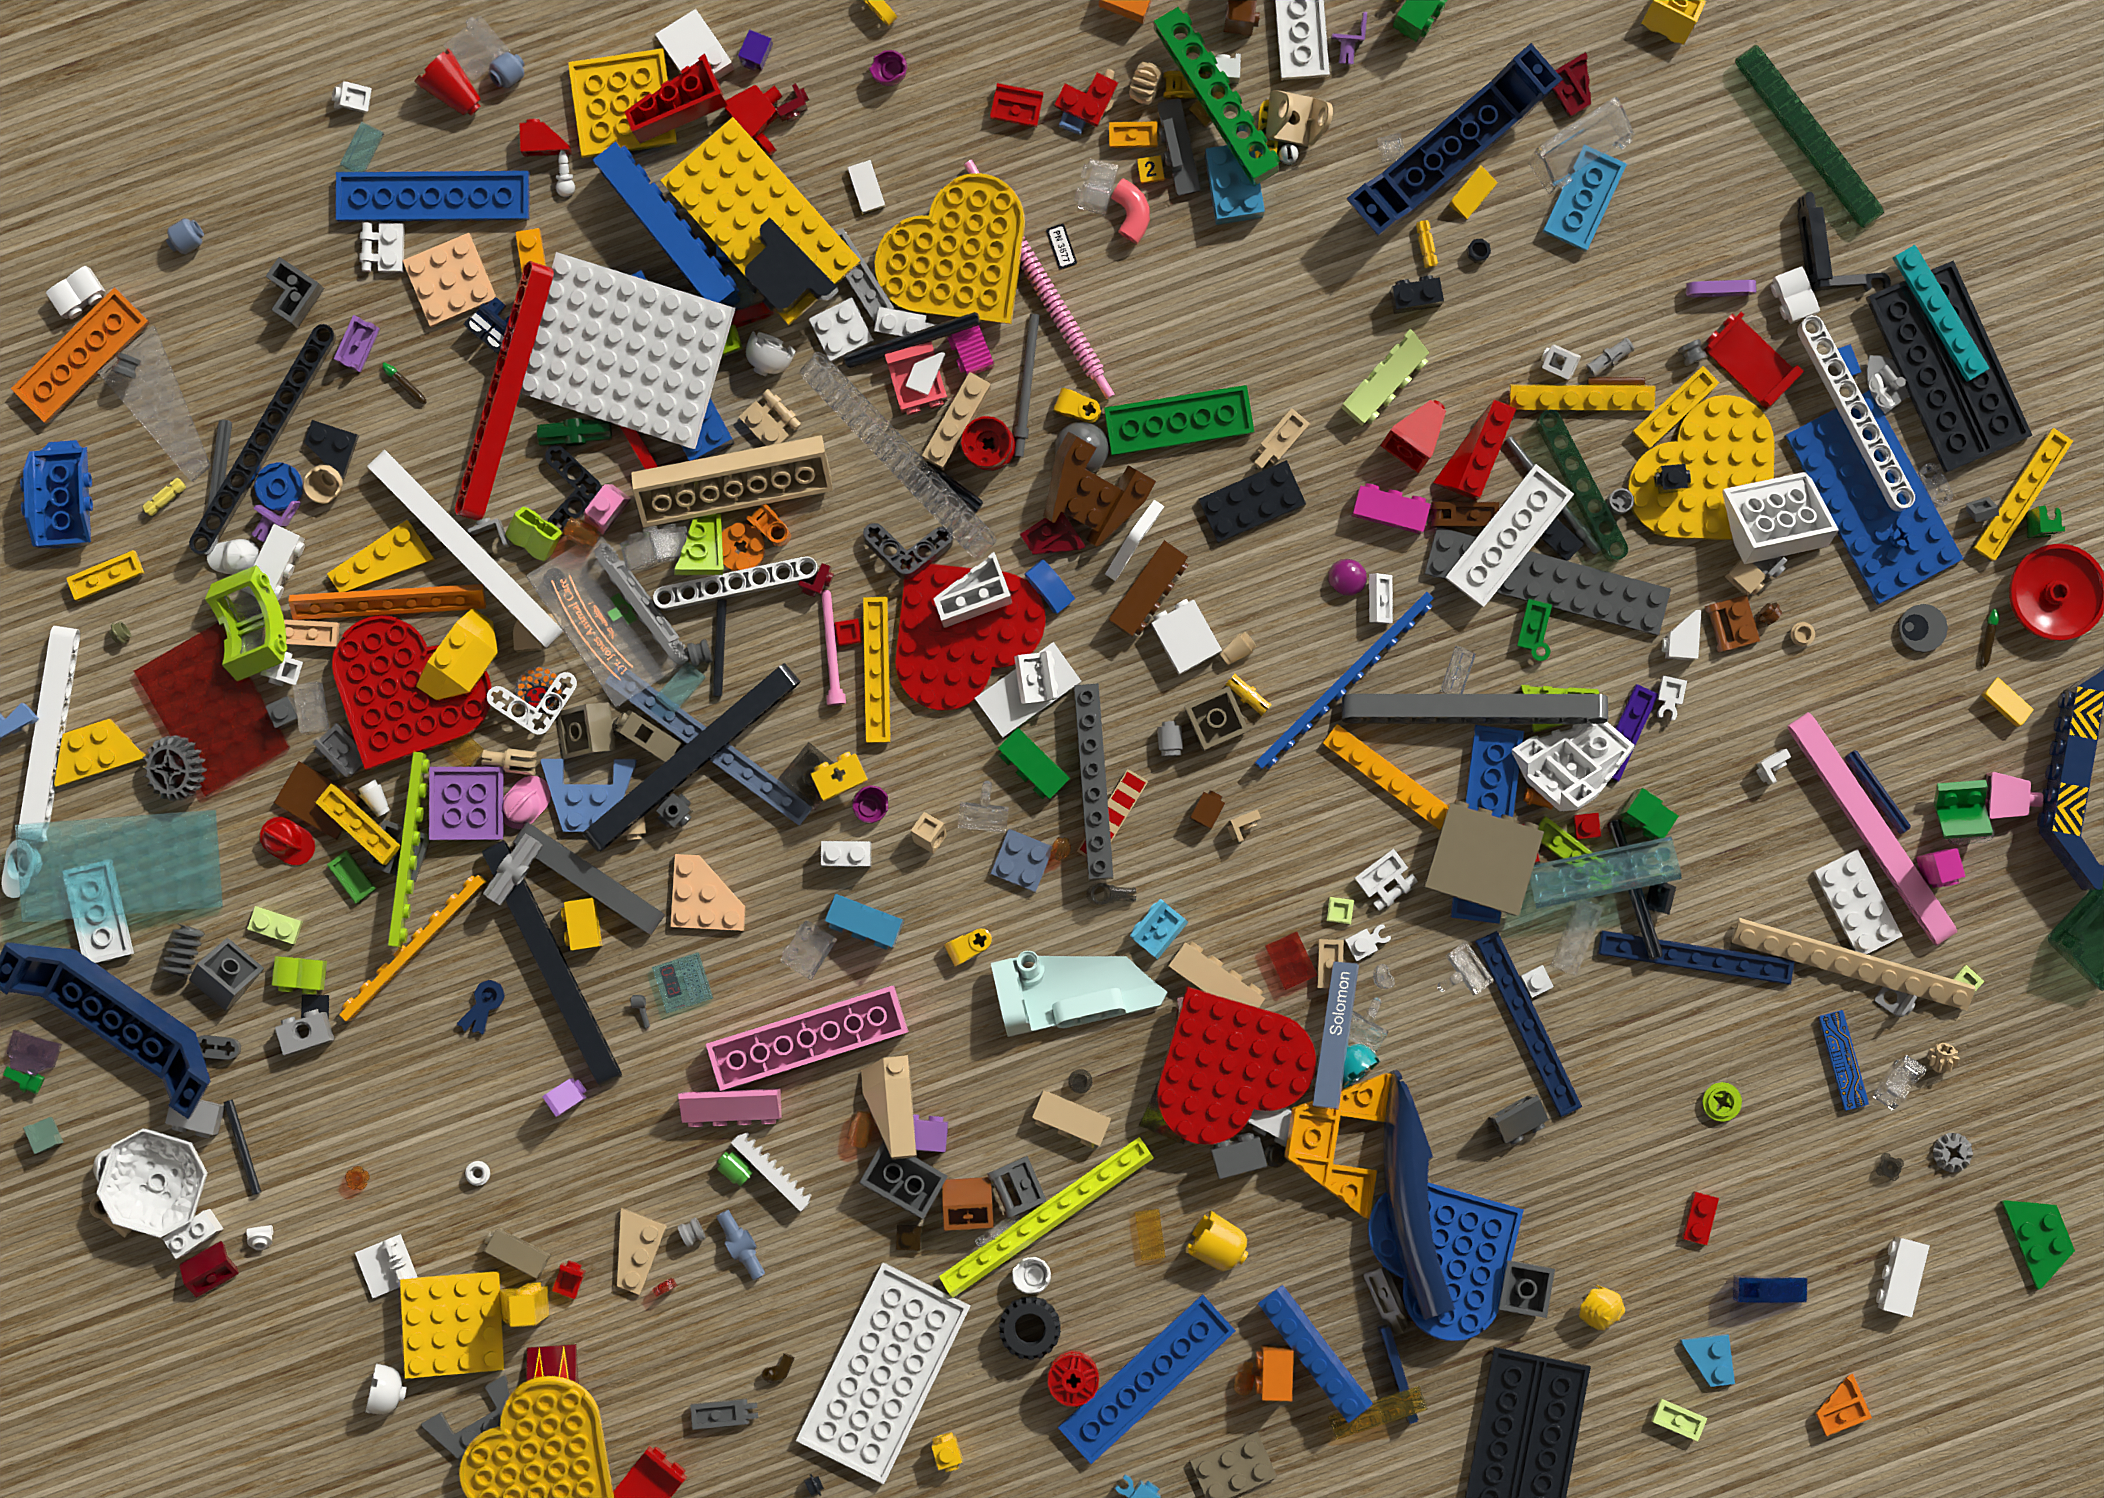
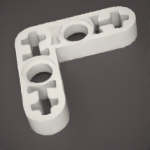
(1134, 539)
(531, 712)

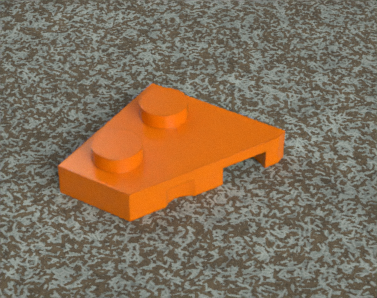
(1843, 1408)

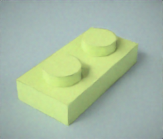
(275, 925)
(1679, 1419)

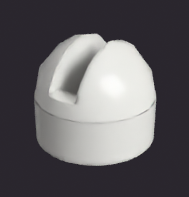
(1283, 154)

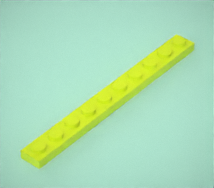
(1046, 1217)

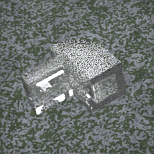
(1897, 1081)

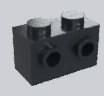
(1417, 295)

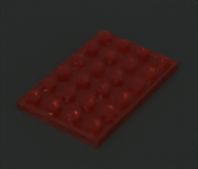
(212, 709)

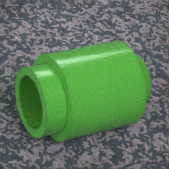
(734, 1168)

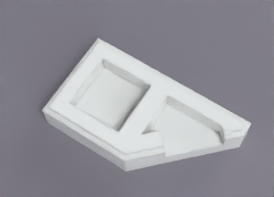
(924, 374)

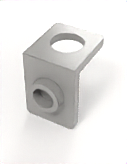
(485, 524)
(1901, 1007)

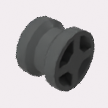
(1692, 352)
(126, 365)
(699, 652)

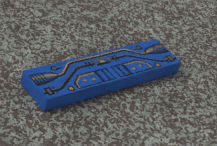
(1843, 1060)

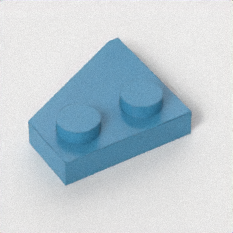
(1712, 1358)

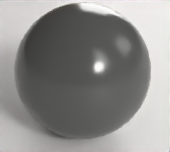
(1092, 435)

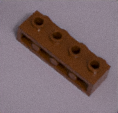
(1148, 588)

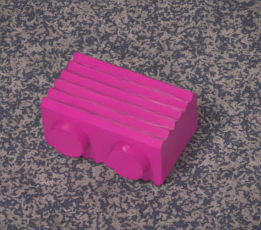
(972, 350)

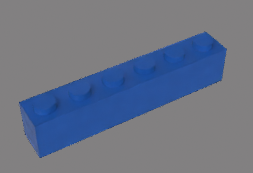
(1315, 1353)

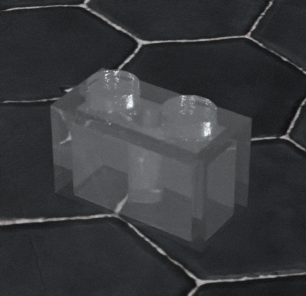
(311, 708)

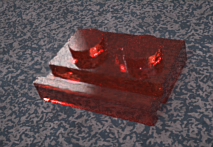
(1291, 960)

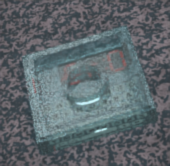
(682, 982)

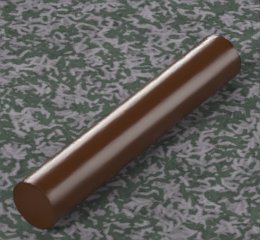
(1616, 381)

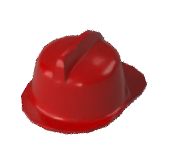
(287, 841)

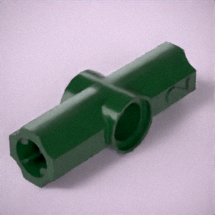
(574, 432)

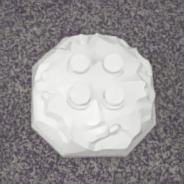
(152, 1182)

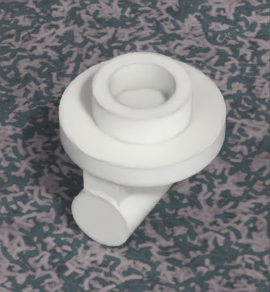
(260, 1237)

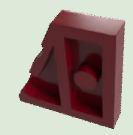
(1574, 88)
(1052, 537)

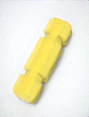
(164, 496)

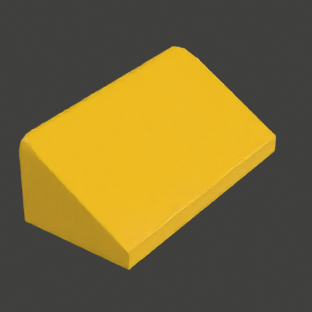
(1473, 192)
(2007, 702)

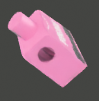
(606, 507)

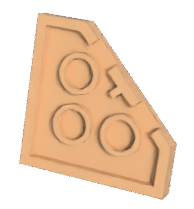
(703, 898)

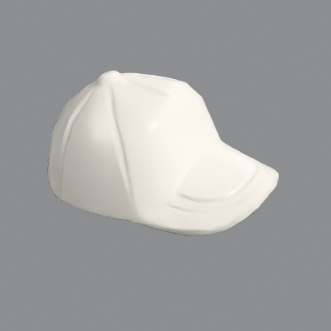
(233, 556)

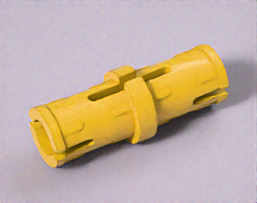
(1248, 694)

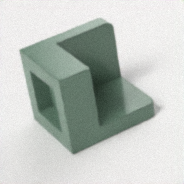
(43, 1135)

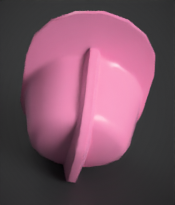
(525, 801)

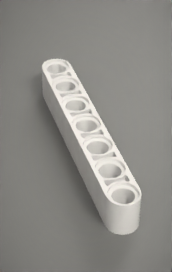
(724, 580)

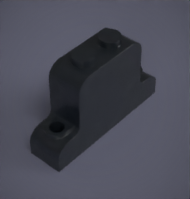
(785, 272)

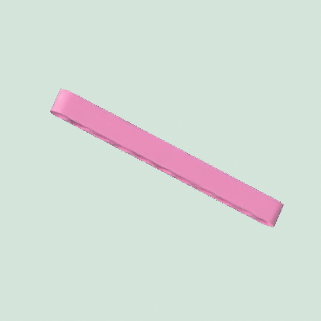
(1872, 829)

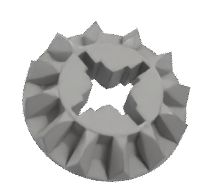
(1942, 1154)

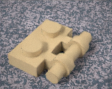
(763, 425)

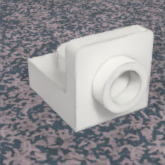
(351, 96)
(1774, 761)

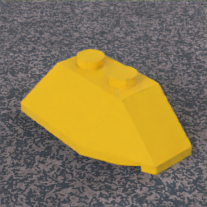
(460, 657)

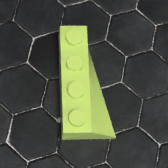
(1386, 378)

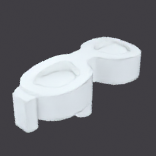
(1883, 398)

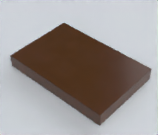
(302, 792)

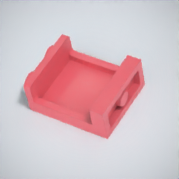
(900, 367)

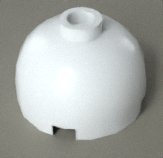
(768, 354)
(385, 1390)

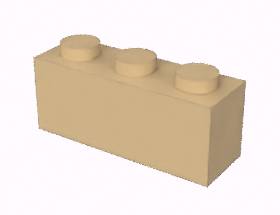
(1071, 1119)

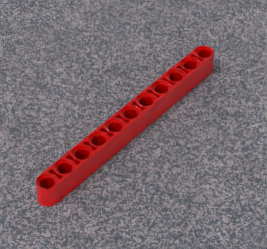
(504, 391)

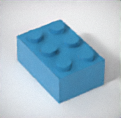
(1230, 189)

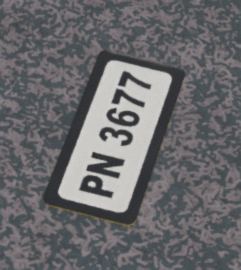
(1061, 246)

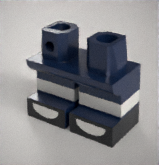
(488, 325)

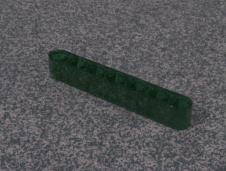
(1582, 473)

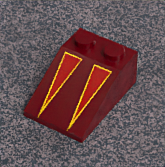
(553, 1361)

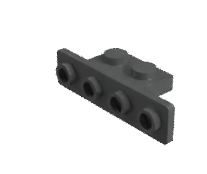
(1178, 146)

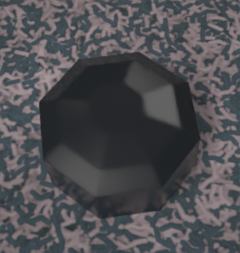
(1478, 250)

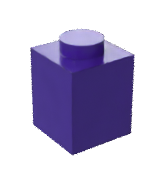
(755, 50)

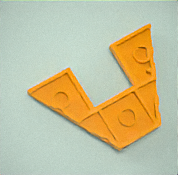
(1314, 1137)

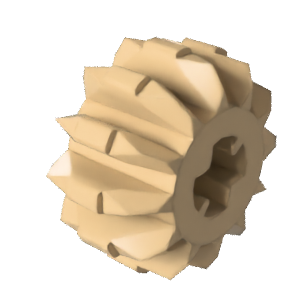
(1145, 83)

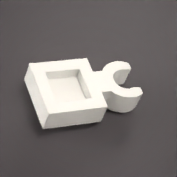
(1672, 693)
(1363, 943)

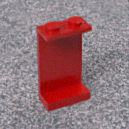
(1751, 361)
(651, 1477)

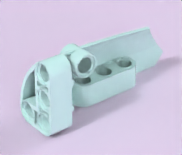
(1070, 990)

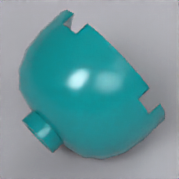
(1357, 1062)

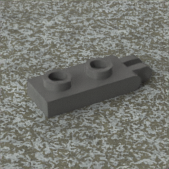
(722, 1413)

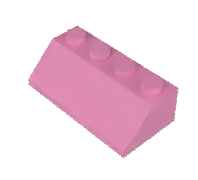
(730, 1106)

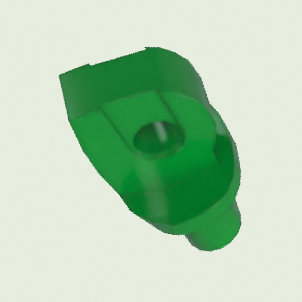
(27, 1081)

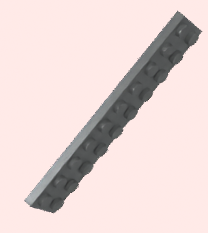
(1565, 585)

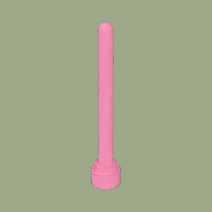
(835, 694)

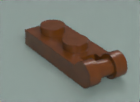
(1463, 513)

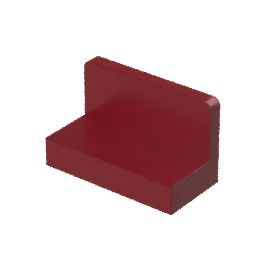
(207, 1269)

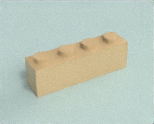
(958, 416)
(1211, 978)

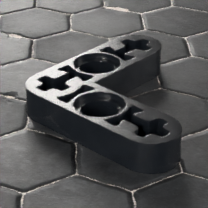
(579, 493)
(905, 556)

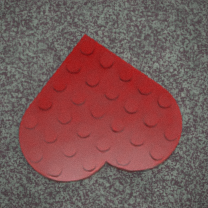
(954, 663)
(377, 682)
(1227, 1063)

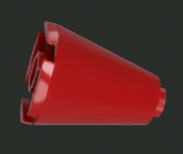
(450, 84)

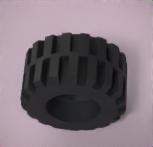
(1024, 1349)

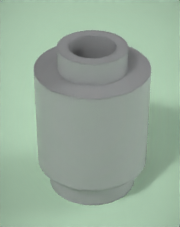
(1170, 739)

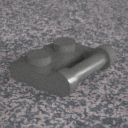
(1024, 1184)

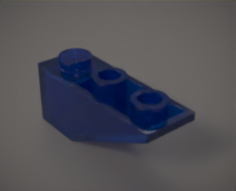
(1769, 1289)

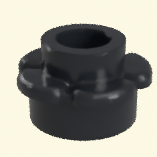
(814, 1485)

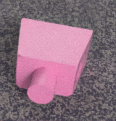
(2009, 796)

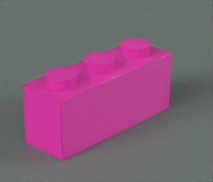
(1391, 508)
(1941, 867)

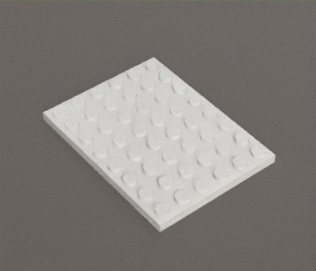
(627, 350)

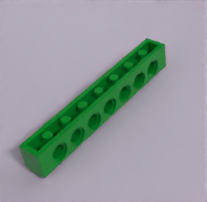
(1255, 168)

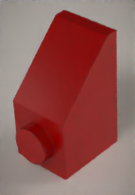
(540, 140)

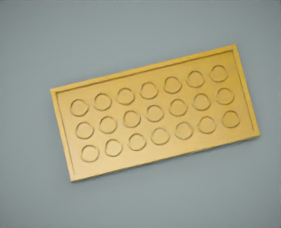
(735, 188)

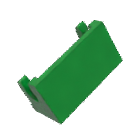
(2040, 525)

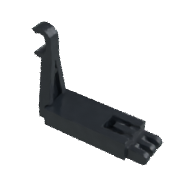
(1817, 254)

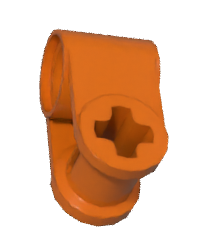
(767, 522)

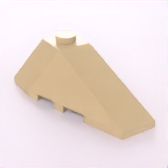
(889, 1097)

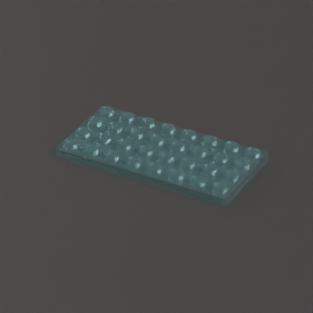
(118, 866)

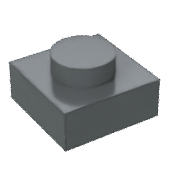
(1982, 509)

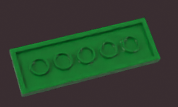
(1179, 420)

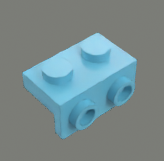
(1158, 928)

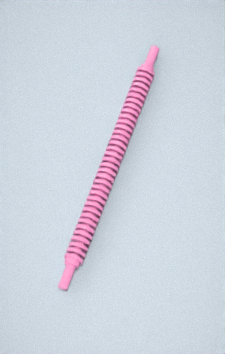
(1045, 290)

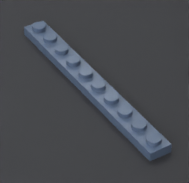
(727, 759)

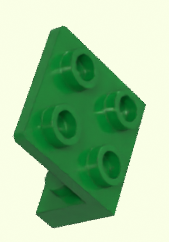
(1962, 809)

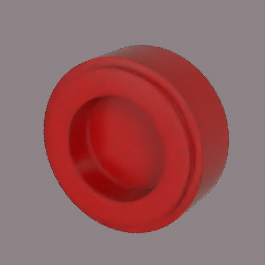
(764, 143)

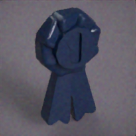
(488, 997)

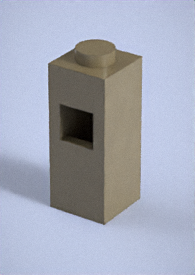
(646, 735)
(516, 1252)

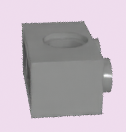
(319, 1032)

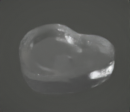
(1382, 977)

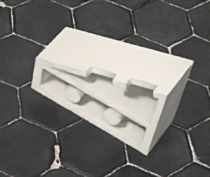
(974, 594)

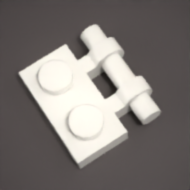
(390, 247)
(1380, 874)

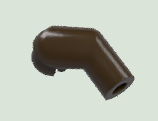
(779, 1371)

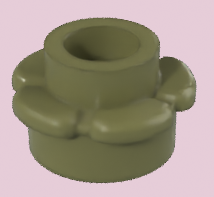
(119, 632)

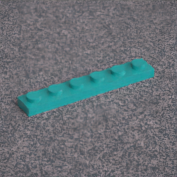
(1940, 313)

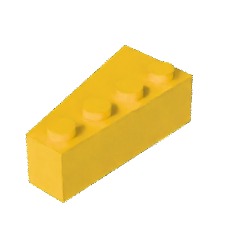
(524, 1304)

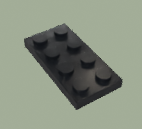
(1252, 501)

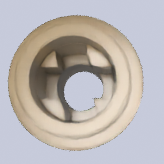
(1239, 647)

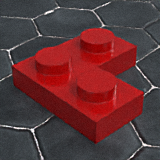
(1090, 105)

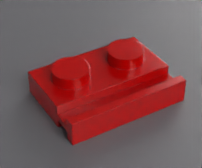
(1017, 105)

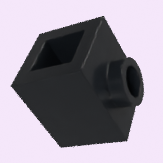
(1672, 478)

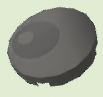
(1922, 628)

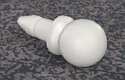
(565, 186)

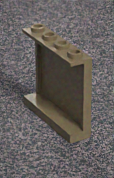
(1484, 858)

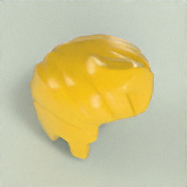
(1601, 1308)

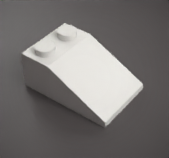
(691, 38)

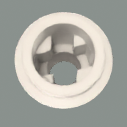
(374, 797)

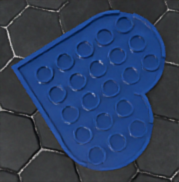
(1472, 1248)

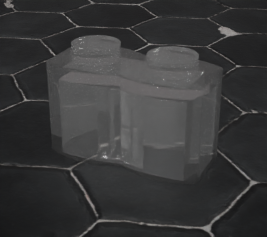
(1097, 186)

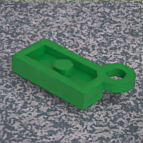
(1534, 628)

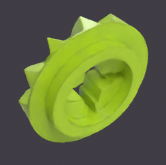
(1733, 1099)

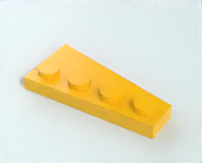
(390, 554)

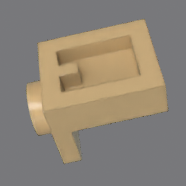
(1247, 821)

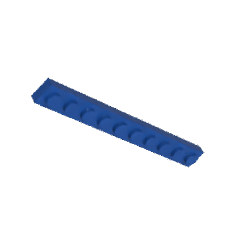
(1337, 689)

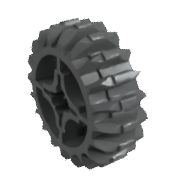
(169, 770)

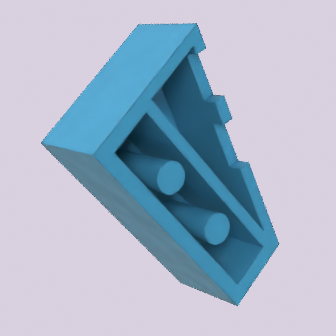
(864, 922)

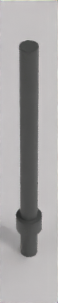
(1021, 431)
(1582, 532)

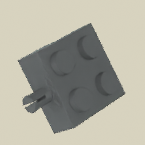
(396, 832)

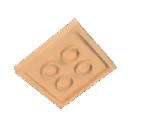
(449, 280)

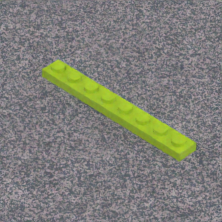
(407, 860)

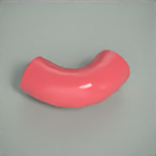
(1136, 210)

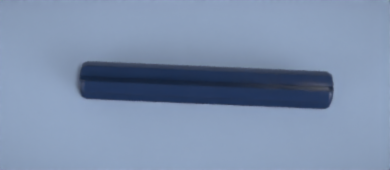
(1877, 792)

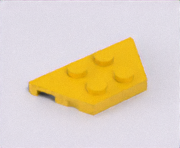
(94, 751)

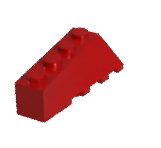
(677, 102)
(1474, 459)

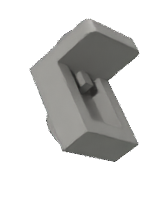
(1771, 567)

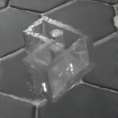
(653, 546)

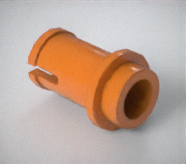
(1531, 796)

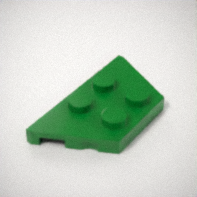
(2040, 1238)

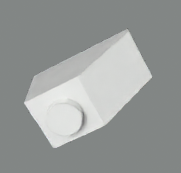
(1683, 640)

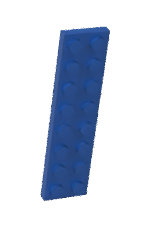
(432, 196)
(1491, 787)
(1146, 1378)

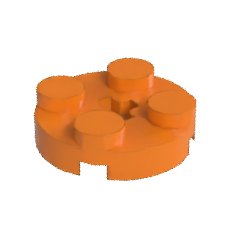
(755, 544)

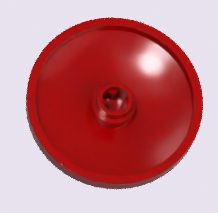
(2057, 592)

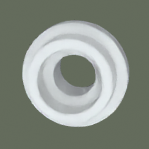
(470, 1173)

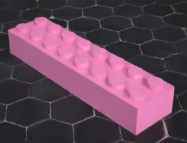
(807, 1037)

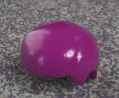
(888, 68)
(1347, 577)
(870, 804)

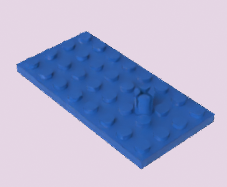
(1886, 545)

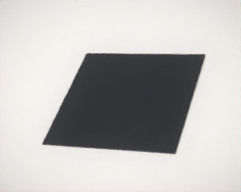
(313, 1002)

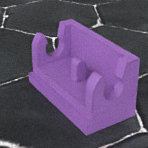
(356, 344)

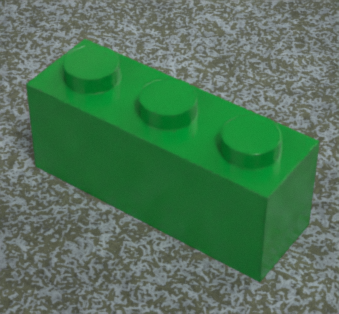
(1032, 764)

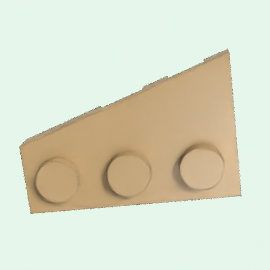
(637, 1249)

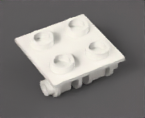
(385, 1265)

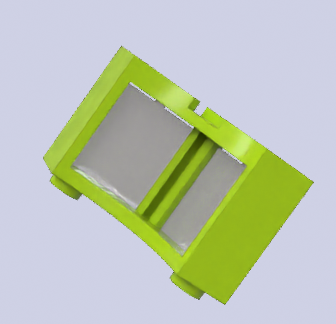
(251, 620)

